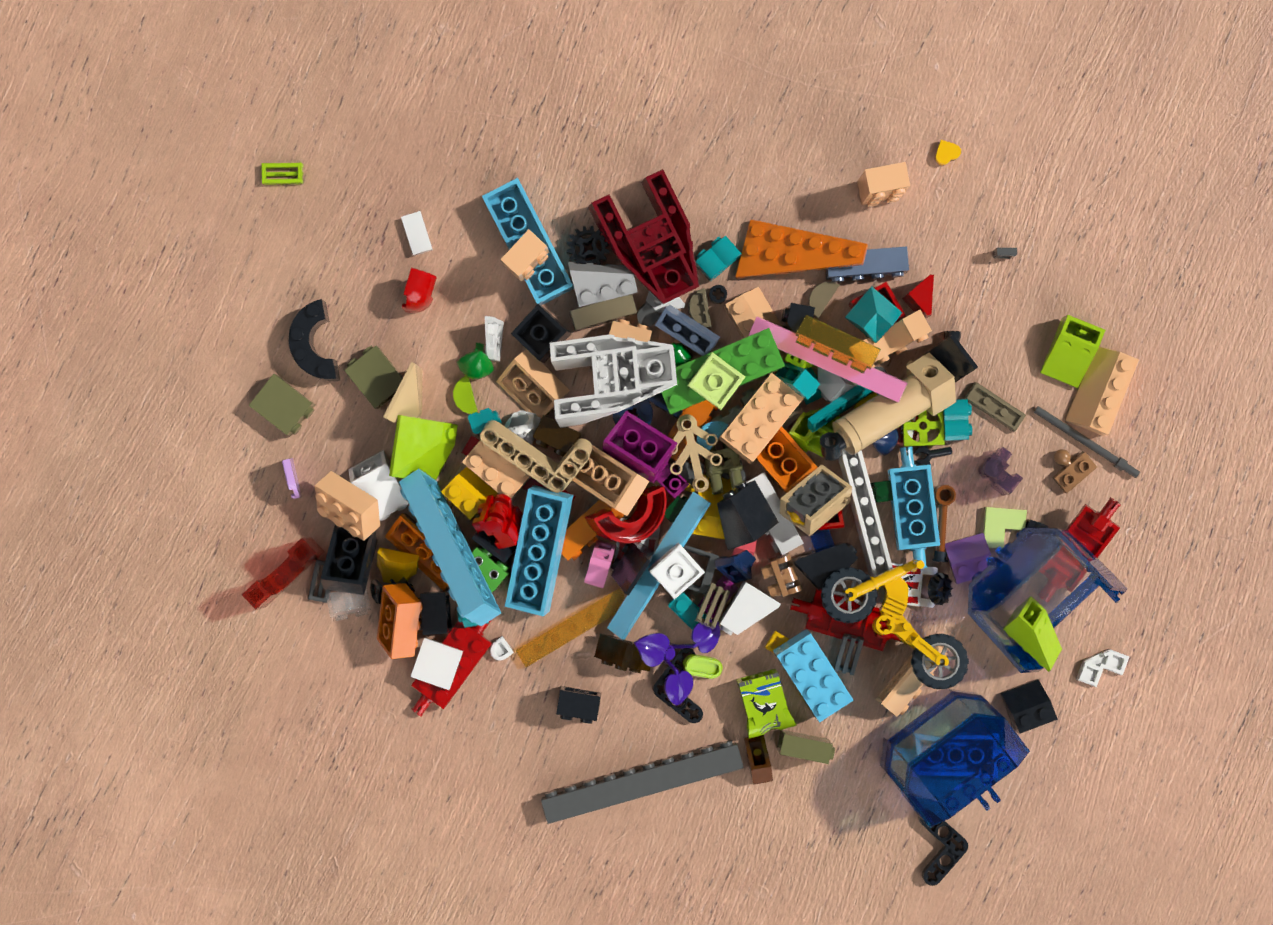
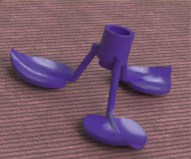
(656, 648)

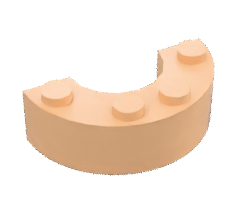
(901, 334)

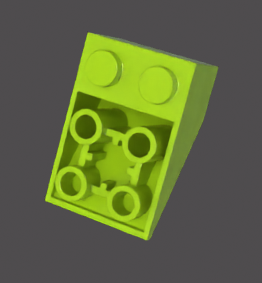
(1072, 350)
(1034, 632)

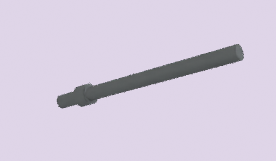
(1119, 463)

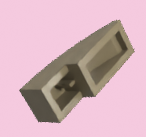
(603, 312)

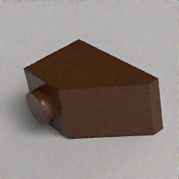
(758, 760)

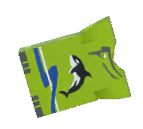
(764, 703)

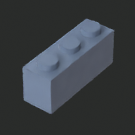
(687, 330)

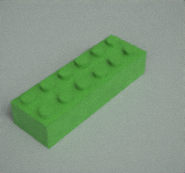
(750, 356)

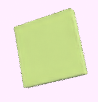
(716, 381)

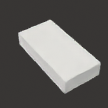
(417, 233)

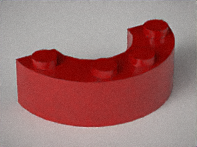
(639, 526)

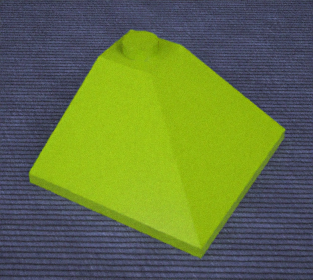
(421, 446)

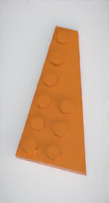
(790, 250)

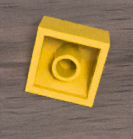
(467, 492)

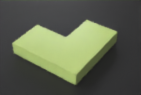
(998, 520)

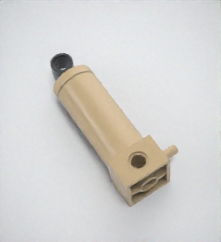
(927, 388)

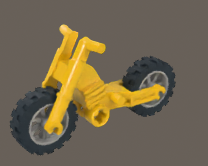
(892, 611)

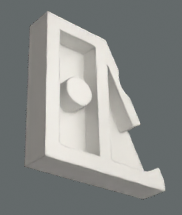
(493, 335)

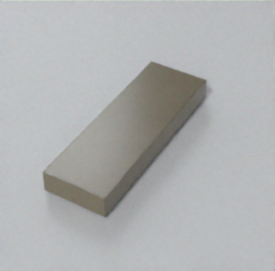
(995, 406)

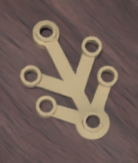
(693, 449)

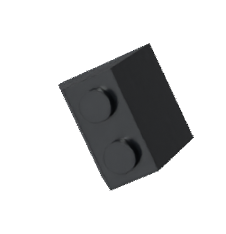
(745, 515)
(823, 562)

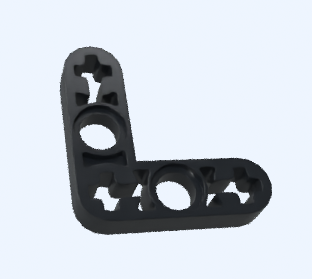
(661, 680)
(947, 849)

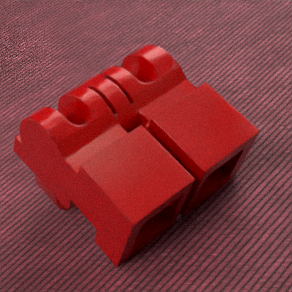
(499, 519)

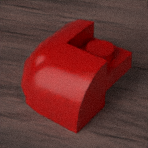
(418, 291)

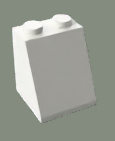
(374, 479)
(746, 609)

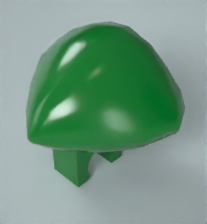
(475, 363)

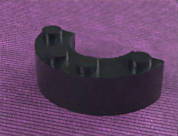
(302, 342)

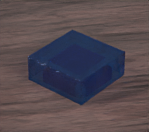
(821, 539)

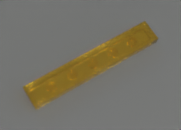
(571, 628)

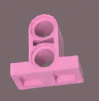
(599, 564)

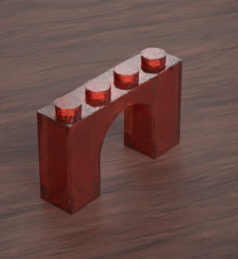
(300, 558)

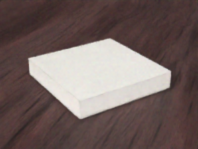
(676, 570)
(436, 663)

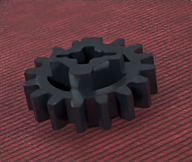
(580, 242)

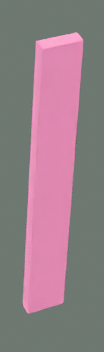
(871, 379)

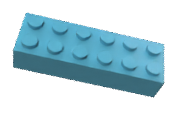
(513, 217)
(538, 550)

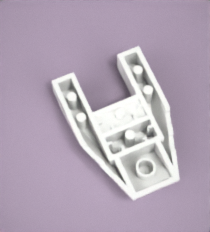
(622, 374)

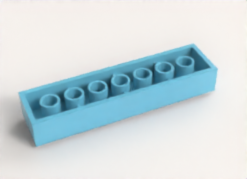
(449, 548)

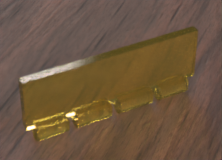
(844, 346)

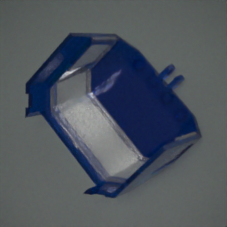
(1040, 565)

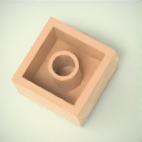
(525, 256)

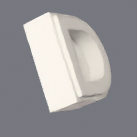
(500, 649)

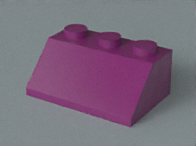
(639, 446)

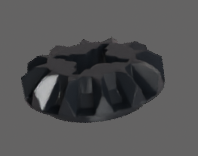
(936, 582)

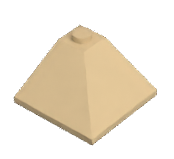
(408, 396)

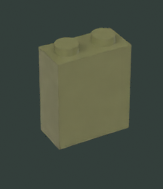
(374, 376)
(282, 405)
(805, 746)

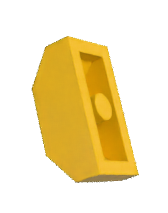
(396, 564)

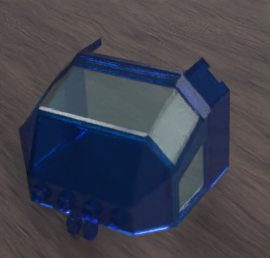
(952, 756)

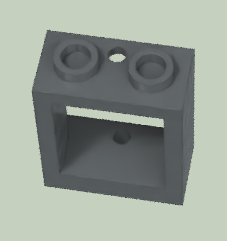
(709, 571)

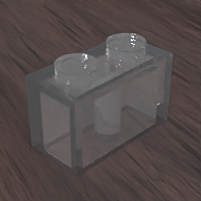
(343, 603)

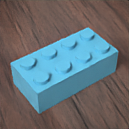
(813, 675)

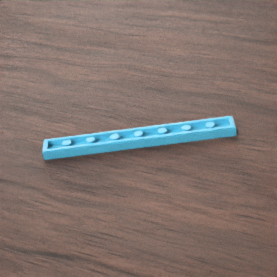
(647, 584)

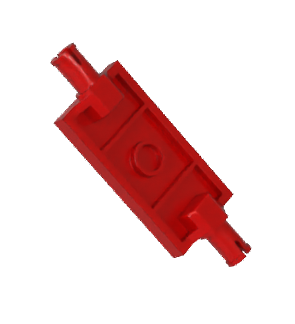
(1095, 527)
(821, 622)
(474, 646)

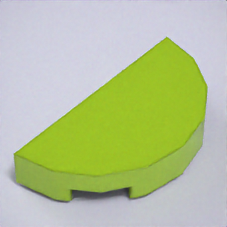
(464, 396)

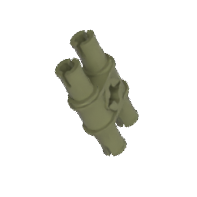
(732, 467)

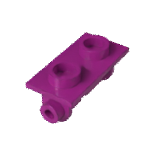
(726, 584)

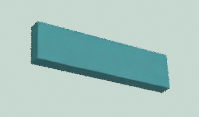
(837, 407)

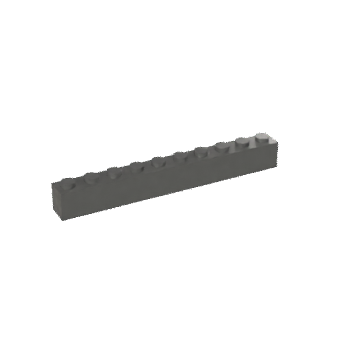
(642, 782)

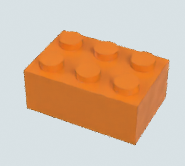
(399, 621)

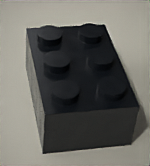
(348, 562)

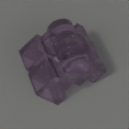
(994, 470)

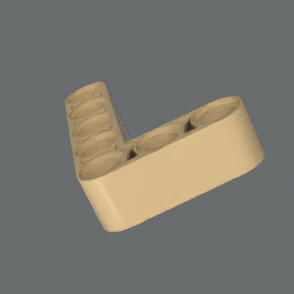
(535, 457)

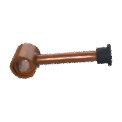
(940, 555)

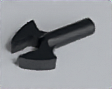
(932, 454)

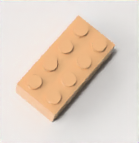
(761, 418)
(610, 481)

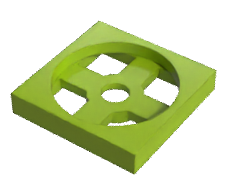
(923, 438)

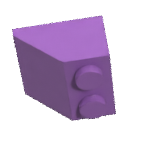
(967, 556)

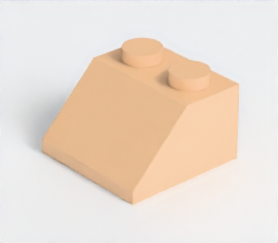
(623, 330)

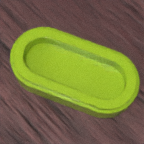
(702, 666)

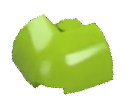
(807, 439)

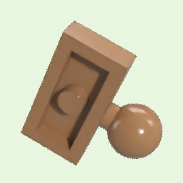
(1073, 471)

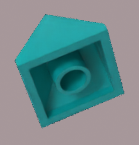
(873, 315)

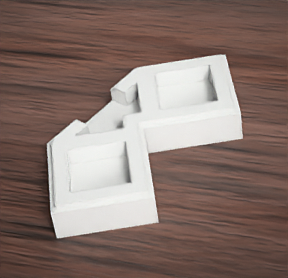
(1092, 667)

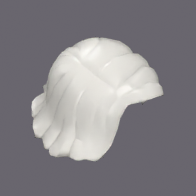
(523, 424)

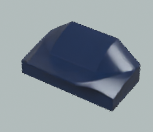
(736, 567)

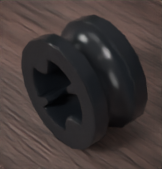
(722, 290)

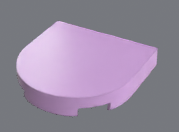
(291, 477)

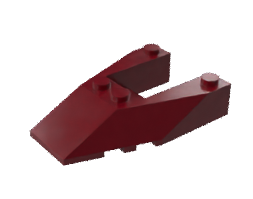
(658, 249)

